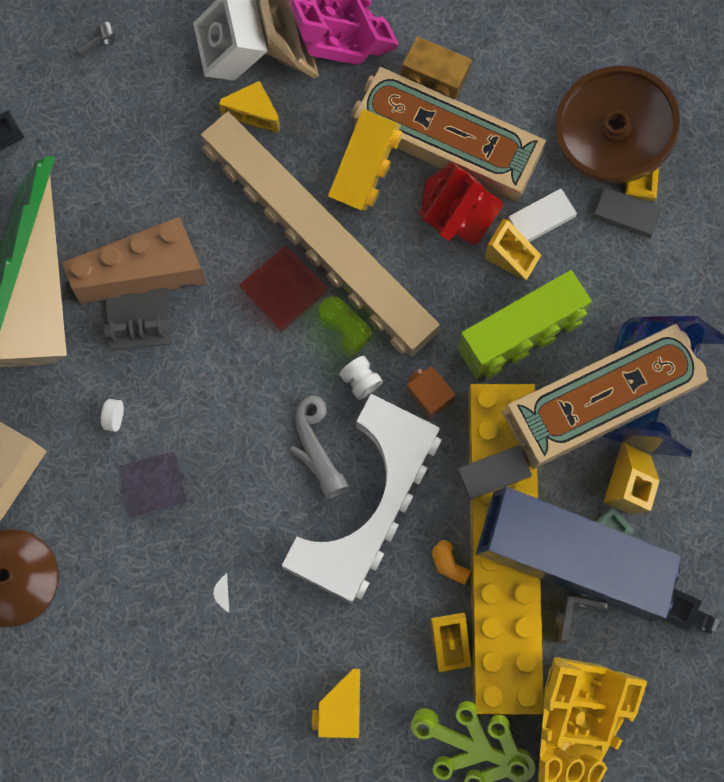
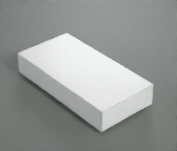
(543, 215)

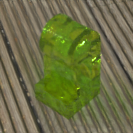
(346, 323)

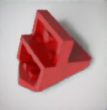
(458, 204)

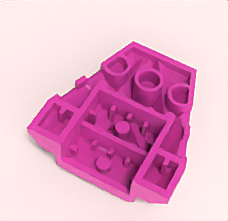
(342, 29)

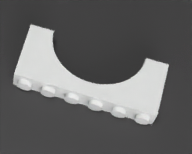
(344, 563)

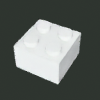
(229, 38)

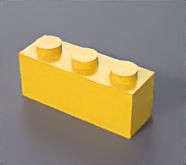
(365, 160)

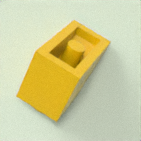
(340, 709)

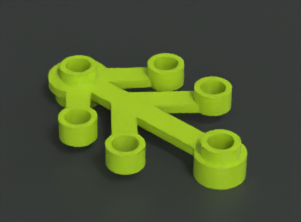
(477, 748)

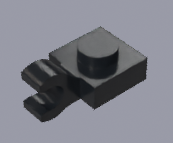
(686, 612)

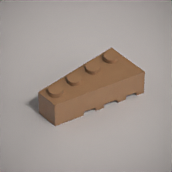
(136, 264)

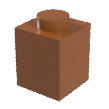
(429, 391)

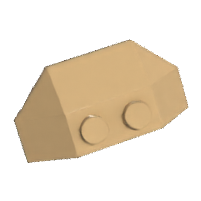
(283, 37)

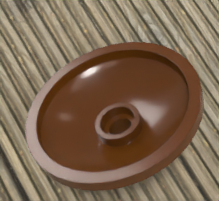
(31, 577)

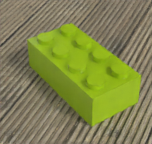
(524, 325)

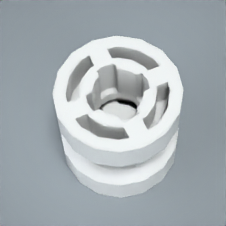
(360, 377)

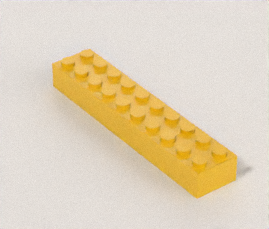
(503, 600)

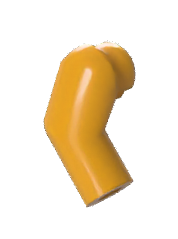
(446, 564)

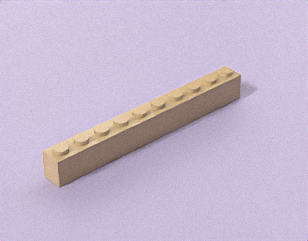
(320, 235)

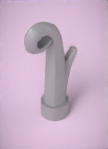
(314, 456)

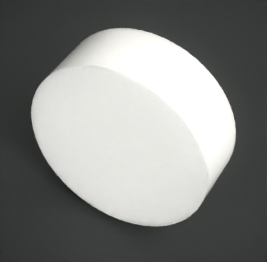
(112, 415)

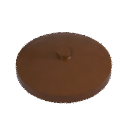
(617, 124)

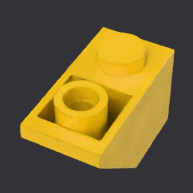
(632, 481)

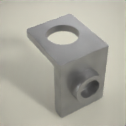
(564, 615)

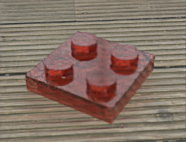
(283, 288)

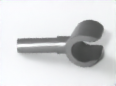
(106, 37)

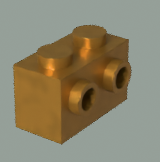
(436, 67)

